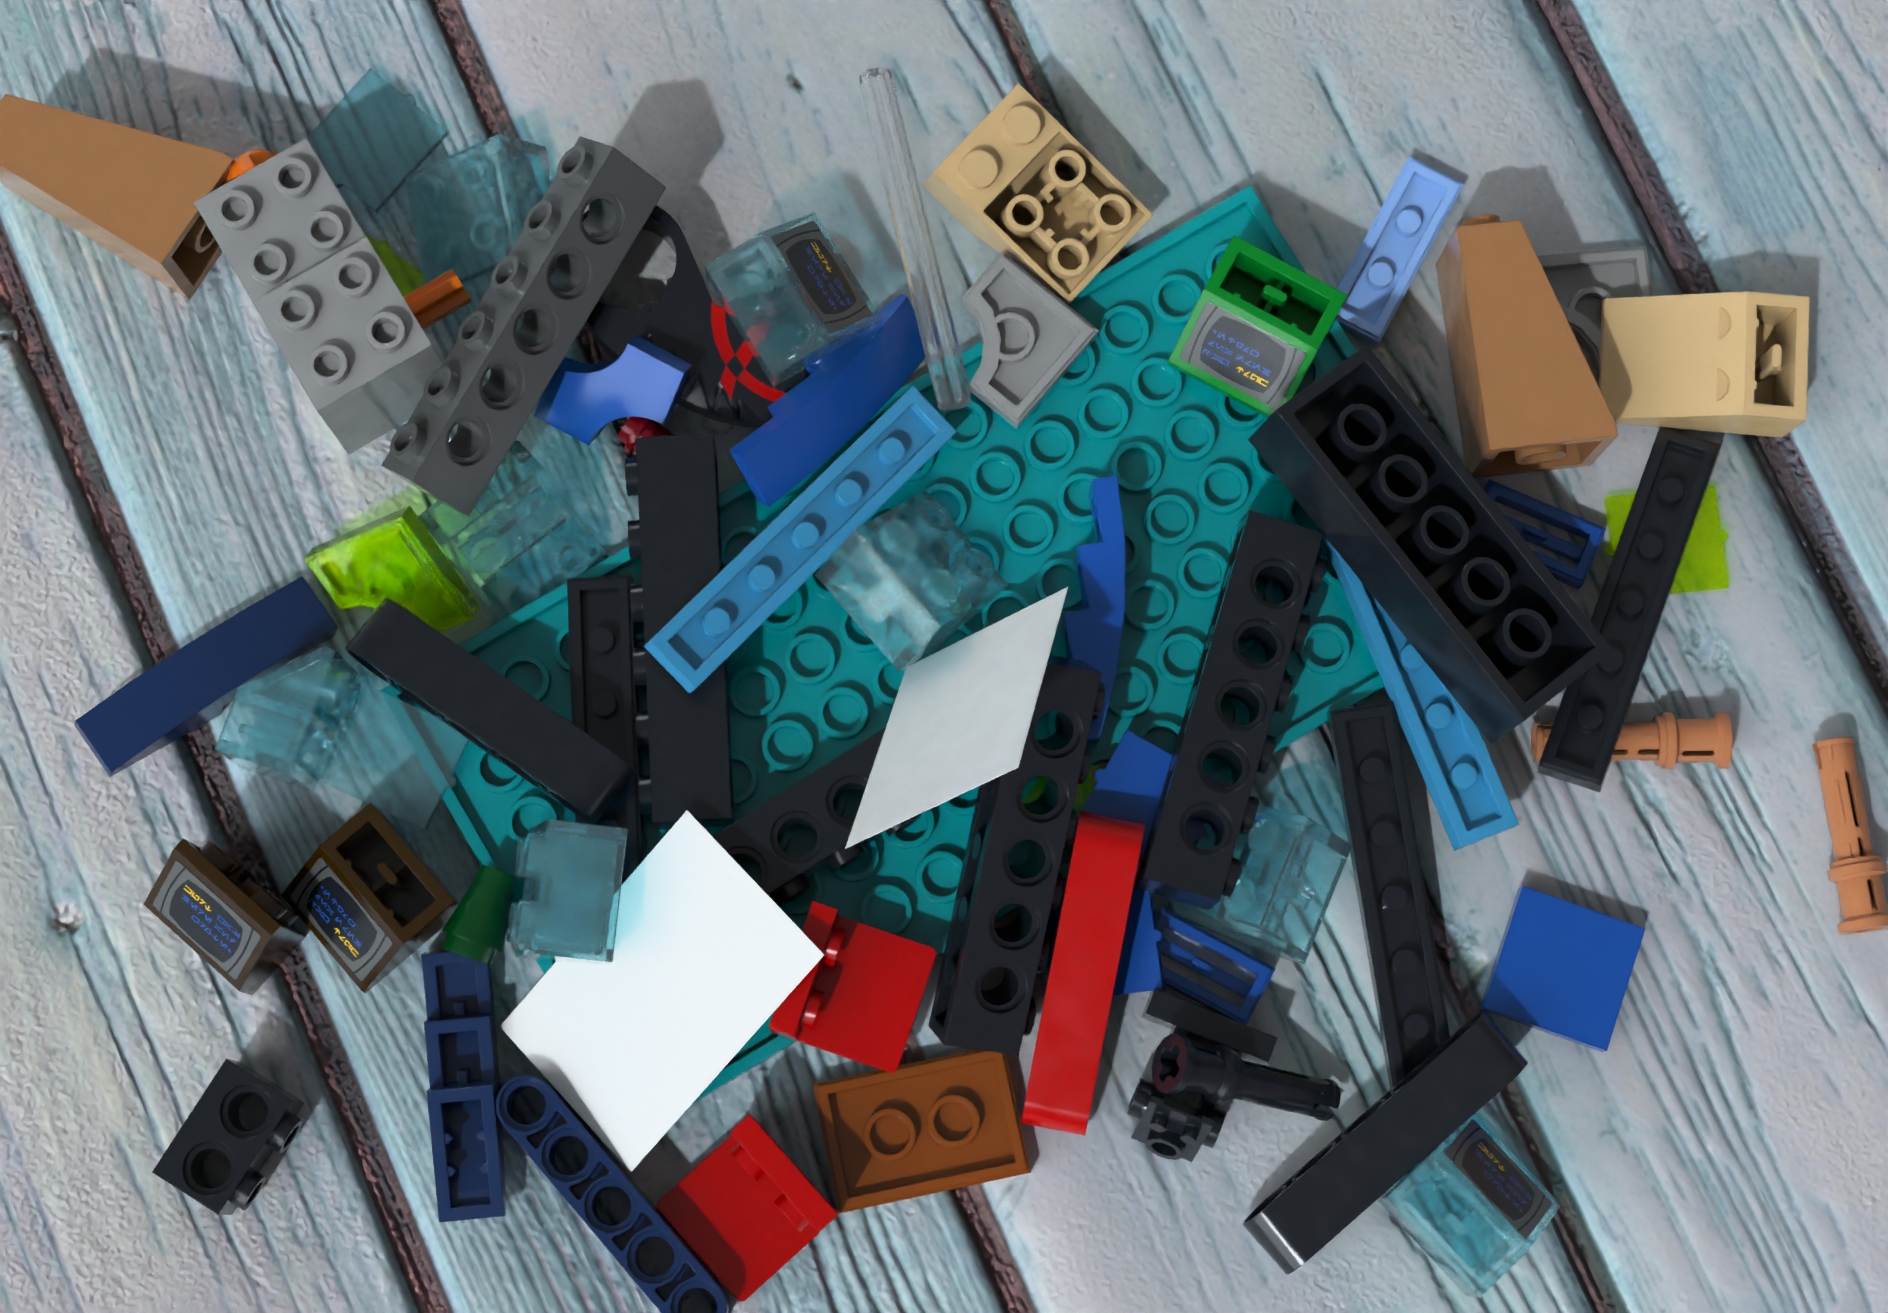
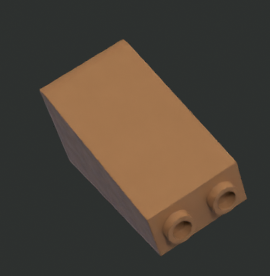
(116, 187)
(1513, 358)

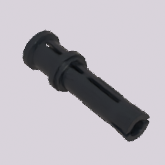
(1223, 1076)

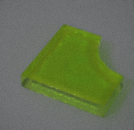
(394, 561)

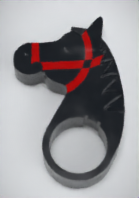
(687, 323)

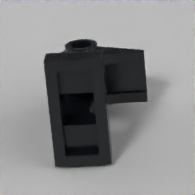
(1168, 1125)

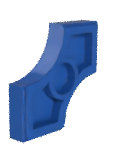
(636, 384)

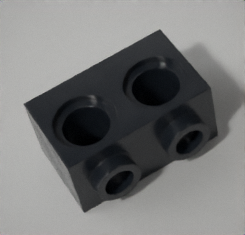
(216, 1126)

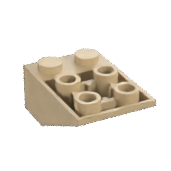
(1037, 196)
(1707, 361)

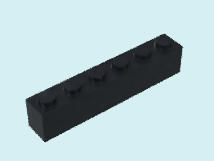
(679, 556)

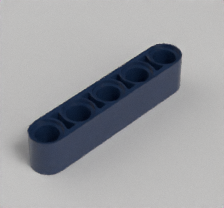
(585, 1187)

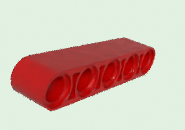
(1083, 973)

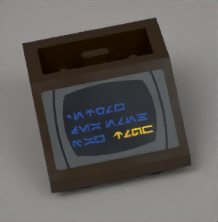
(369, 897)
(220, 917)

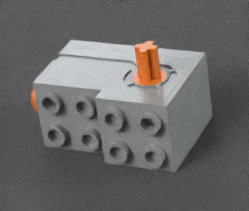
(327, 292)

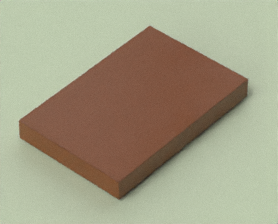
(921, 1129)

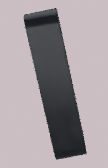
(490, 710)
(1385, 1143)

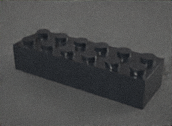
(1429, 544)

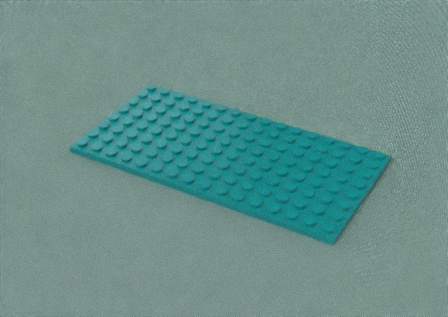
(820, 686)

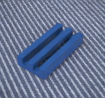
(1556, 517)
(1220, 947)

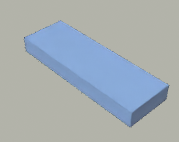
(1395, 249)

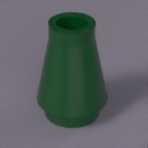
(481, 918)

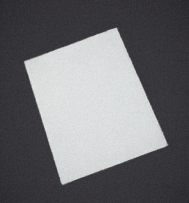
(959, 718)
(688, 985)

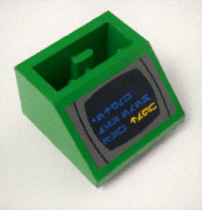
(1256, 328)

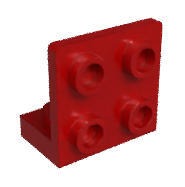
(859, 993)
(746, 1209)

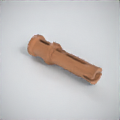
(1663, 740)
(1856, 866)

